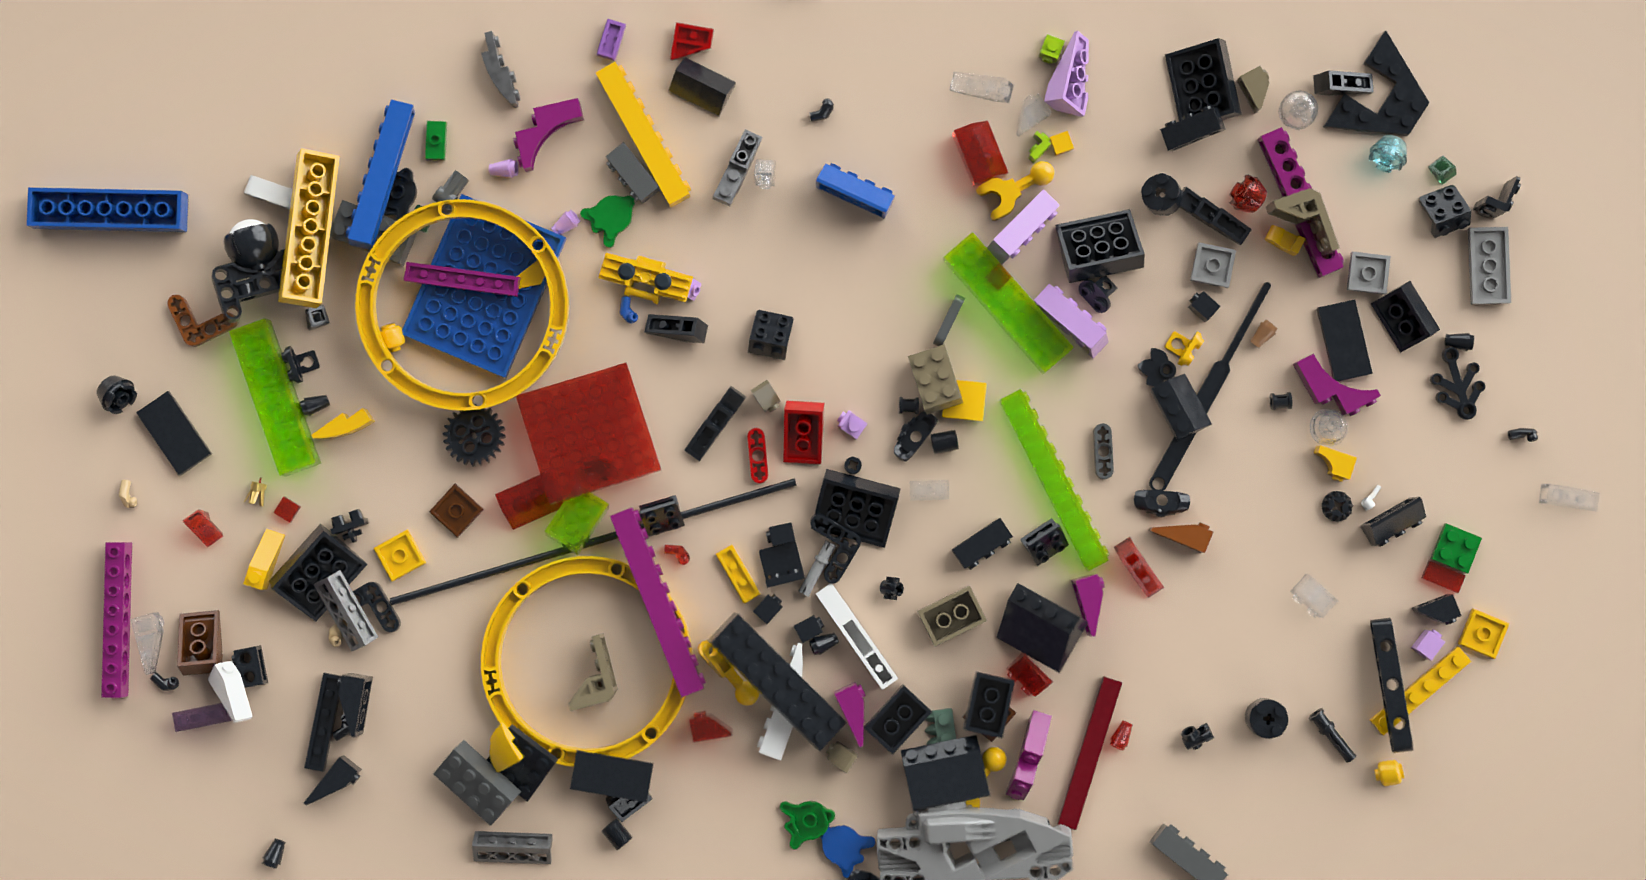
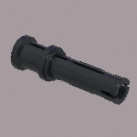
(1327, 728)

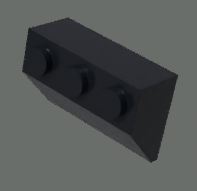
(1405, 316)
(1180, 407)
(1394, 521)

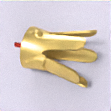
(255, 489)

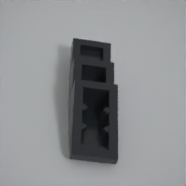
(1214, 217)
(715, 423)

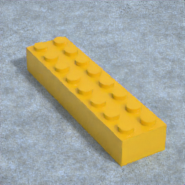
(308, 228)

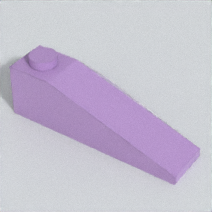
(1067, 85)

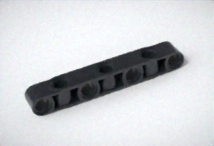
(1393, 700)

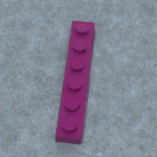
(462, 279)

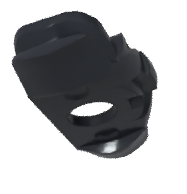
(905, 446)
(1147, 501)

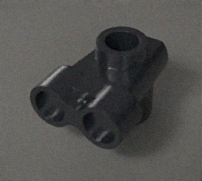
(1195, 737)

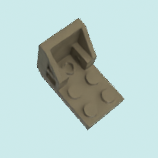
(1304, 207)
(590, 692)

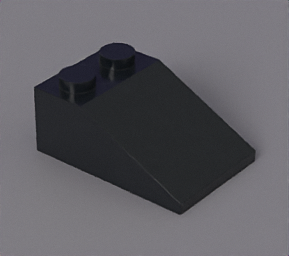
(354, 698)

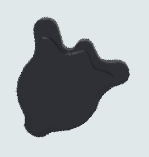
(402, 194)

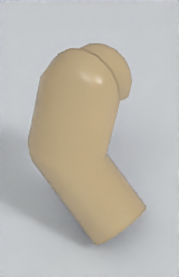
(124, 495)
(335, 635)

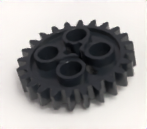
(482, 450)

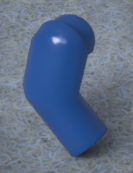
(626, 312)

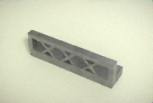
(348, 609)
(512, 844)

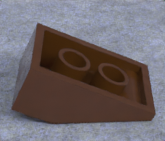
(199, 642)

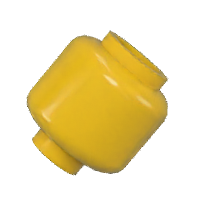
(392, 336)
(1389, 772)

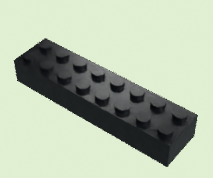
(777, 681)

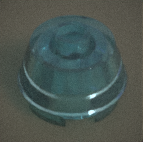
(1389, 153)

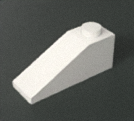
(230, 689)

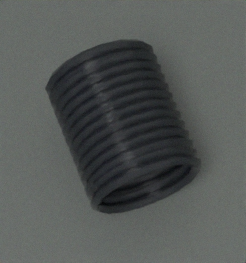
(944, 441)
(617, 834)

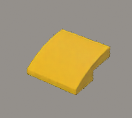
(973, 403)

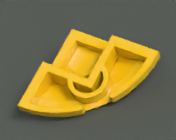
(502, 750)

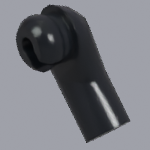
(824, 112)

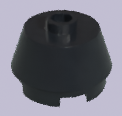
(116, 393)

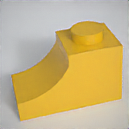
(1338, 463)

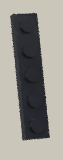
(323, 723)

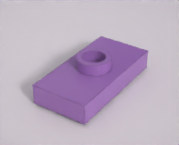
(611, 40)

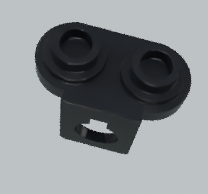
(1096, 294)
(296, 370)

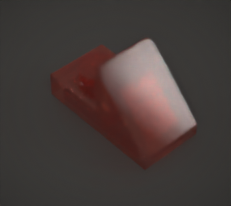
(203, 527)

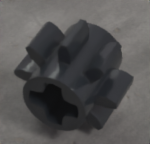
(891, 588)

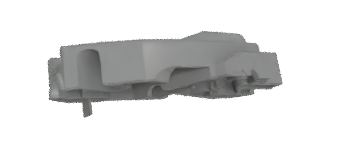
(981, 828)

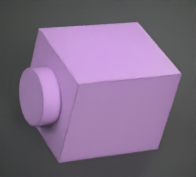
(1428, 644)

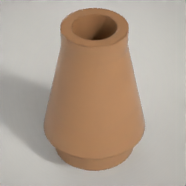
(1264, 332)

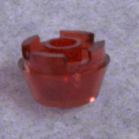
(1248, 195)

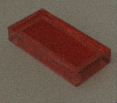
(1443, 576)

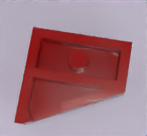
(690, 40)

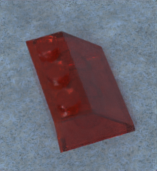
(979, 152)
(525, 502)

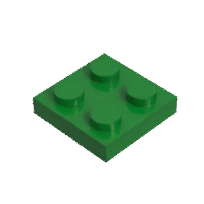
(1456, 548)

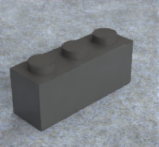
(632, 173)

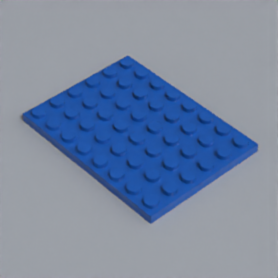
(475, 324)

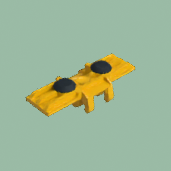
(647, 271)

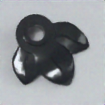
(1154, 367)

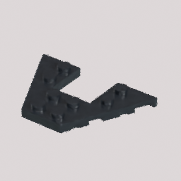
(1401, 107)

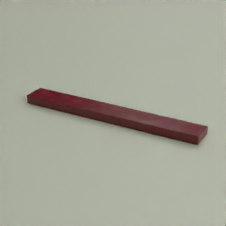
(1089, 753)

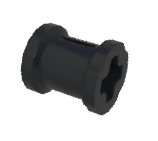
(1281, 401)
(908, 405)
(858, 467)

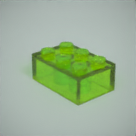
(577, 521)

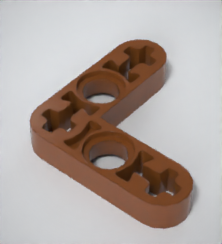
(193, 327)

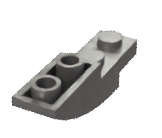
(501, 76)
(737, 168)

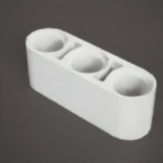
(269, 191)

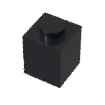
(1203, 306)
(780, 534)
(768, 608)
(809, 628)

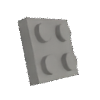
(1213, 265)
(1368, 273)

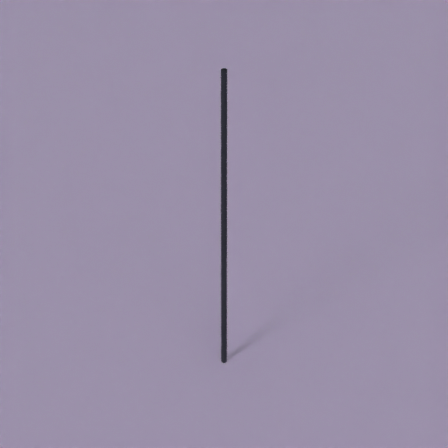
(591, 542)

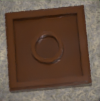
(456, 510)

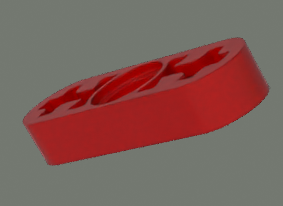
(764, 460)

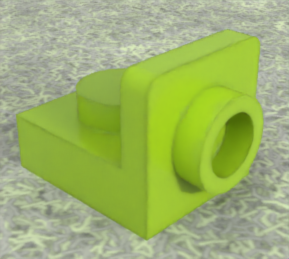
(1051, 49)
(1038, 150)

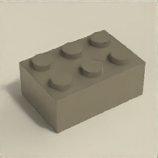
(935, 379)
(952, 615)

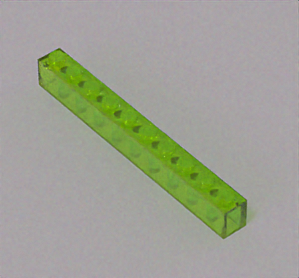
(1052, 476)

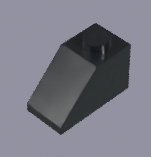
(1441, 609)

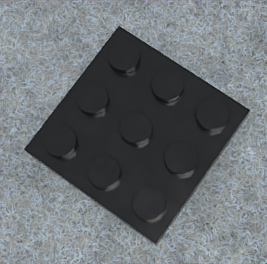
(532, 768)

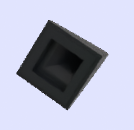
(316, 317)

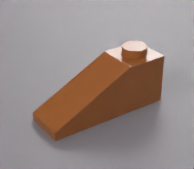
(1192, 536)

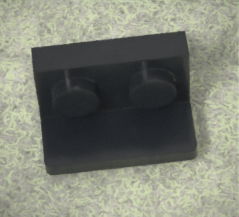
(661, 515)
(1045, 541)

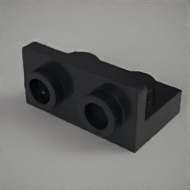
(623, 807)

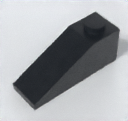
(1342, 83)
(677, 327)
(339, 776)

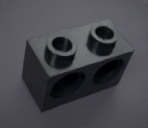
(256, 665)

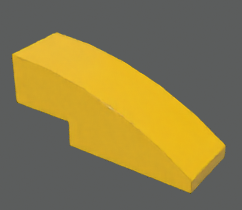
(344, 425)

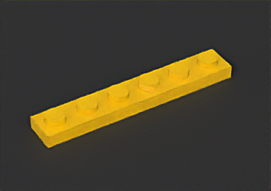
(1426, 685)

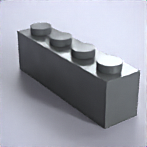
(1187, 856)

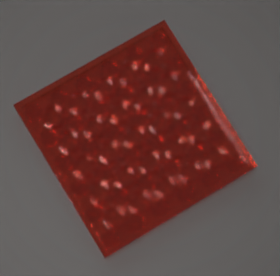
(588, 433)

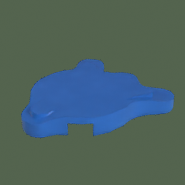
(843, 847)

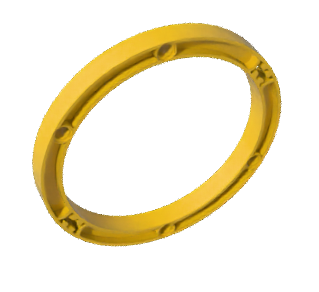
(367, 316)
(492, 650)

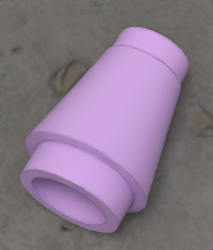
(505, 168)
(566, 222)

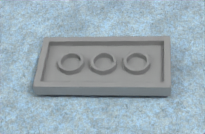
(1489, 265)

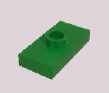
(436, 140)

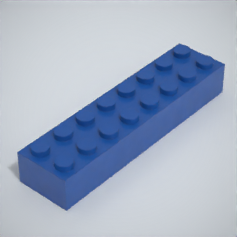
(107, 209)

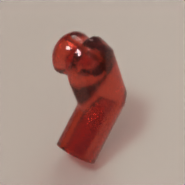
(679, 551)

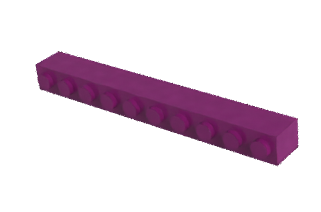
(657, 601)

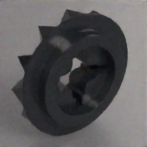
(1328, 504)

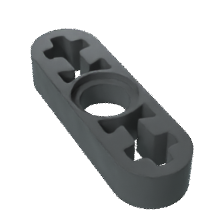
(949, 320)
(1109, 465)

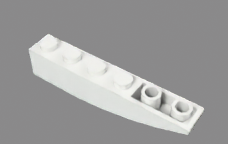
(857, 636)
(778, 727)

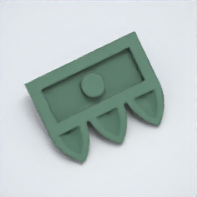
(943, 726)

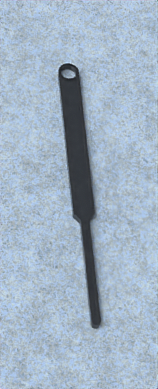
(1207, 395)

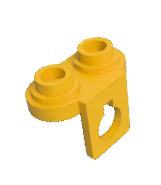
(1185, 355)

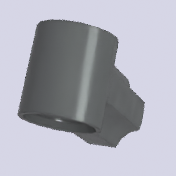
(451, 189)

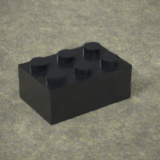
(988, 704)
(897, 719)

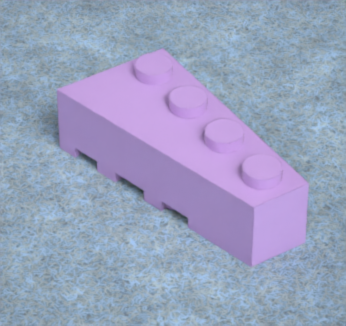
(1021, 228)
(1072, 319)

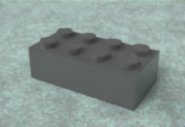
(343, 221)
(477, 782)

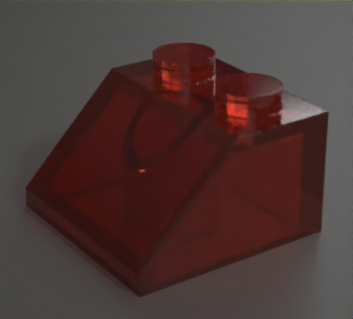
(1029, 675)
(708, 727)

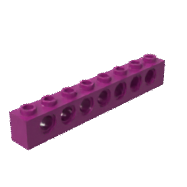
(1283, 178)
(116, 619)

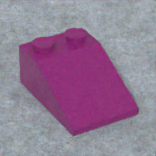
(1089, 598)
(852, 704)

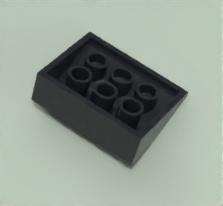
(1203, 78)
(1100, 246)
(857, 505)
(312, 562)
(1040, 628)
(945, 773)

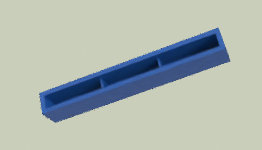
(381, 174)

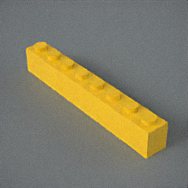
(643, 135)

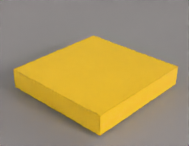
(400, 555)
(1483, 633)

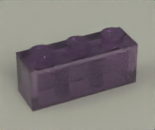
(200, 717)

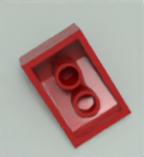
(803, 432)

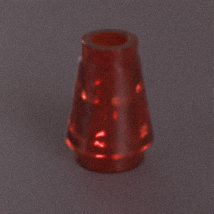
(1121, 736)

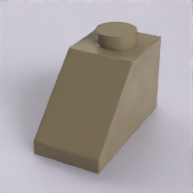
(1254, 86)
(766, 396)
(841, 756)

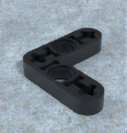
(842, 548)
(367, 598)

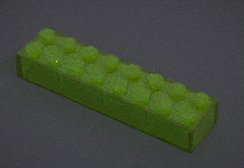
(1007, 303)
(274, 397)

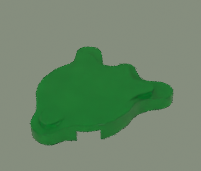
(611, 216)
(807, 821)

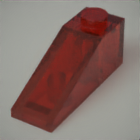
(1138, 567)

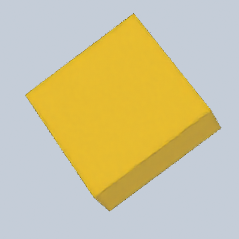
(1061, 143)

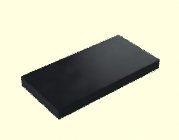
(1344, 340)
(174, 433)
(611, 776)

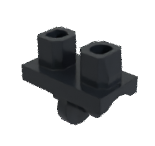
(340, 526)

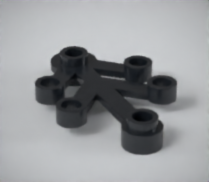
(1459, 385)

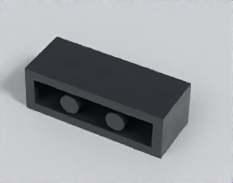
(1192, 128)
(982, 544)

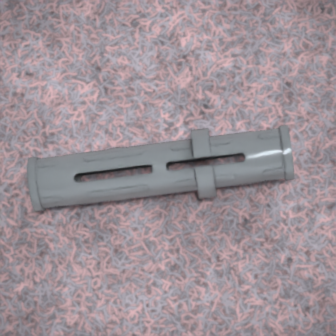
(817, 568)

